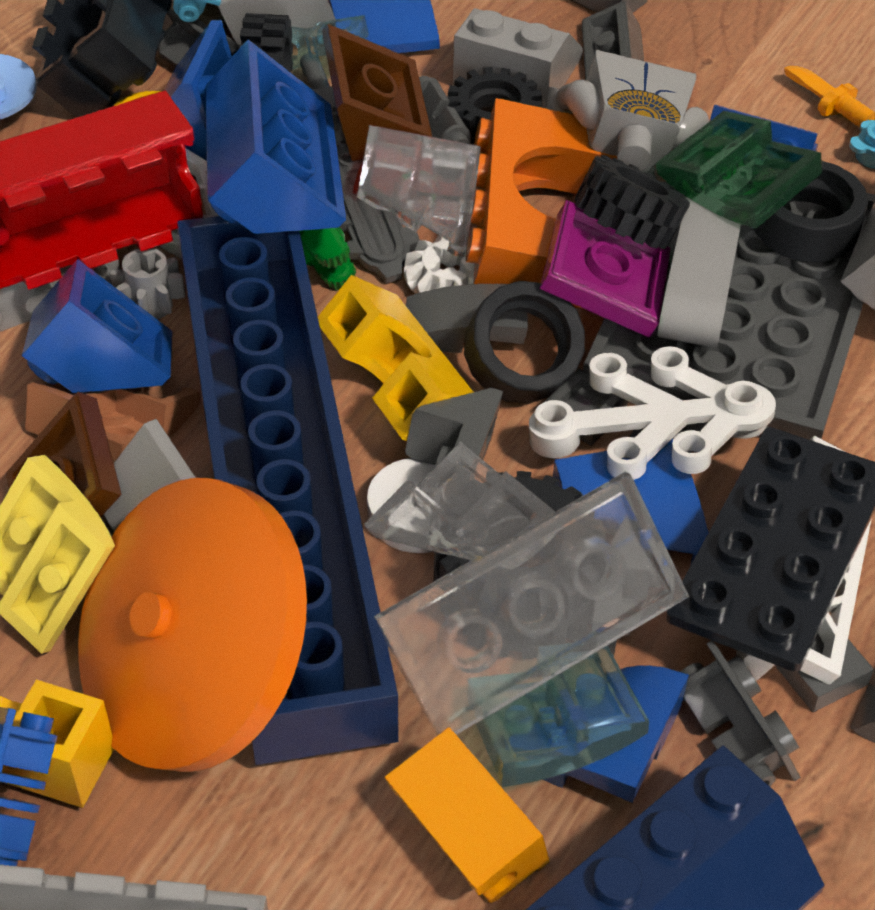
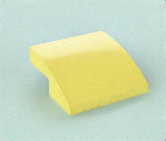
(47, 551)

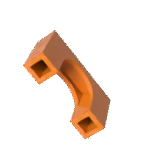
(521, 151)

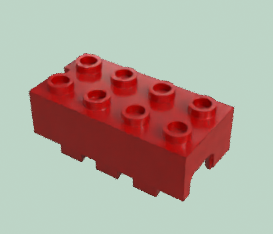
(94, 189)

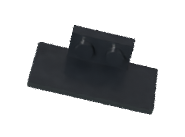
(779, 549)

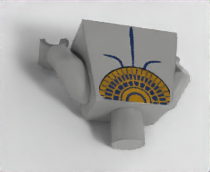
(631, 107)

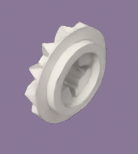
(423, 267)

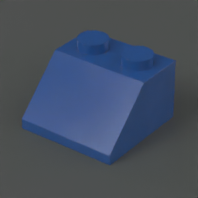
(95, 337)

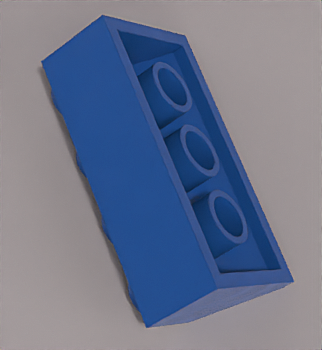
(270, 148)

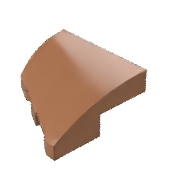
(121, 410)

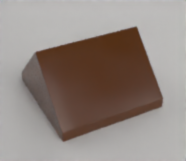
(373, 88)

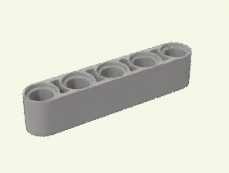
(699, 278)

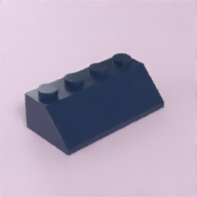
(702, 846)

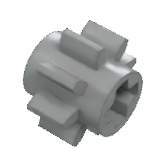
(150, 281)

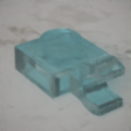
(311, 39)

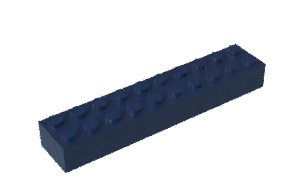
(282, 437)

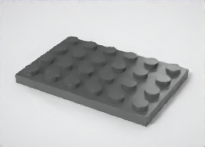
(780, 329)

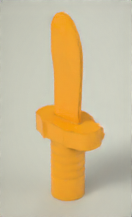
(834, 100)

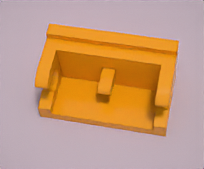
(469, 816)

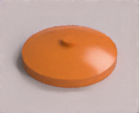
(194, 624)

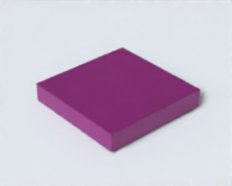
(605, 271)

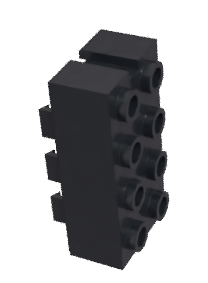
(97, 50)

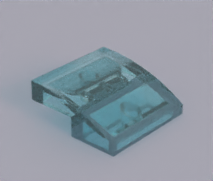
(564, 723)

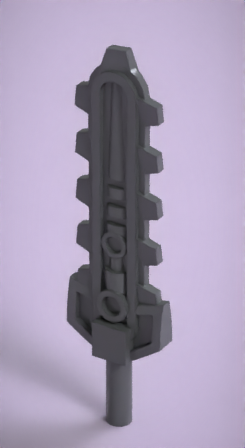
(374, 234)

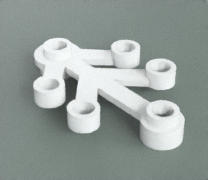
(731, 411)

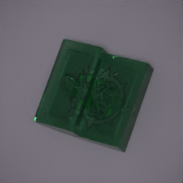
(739, 169)

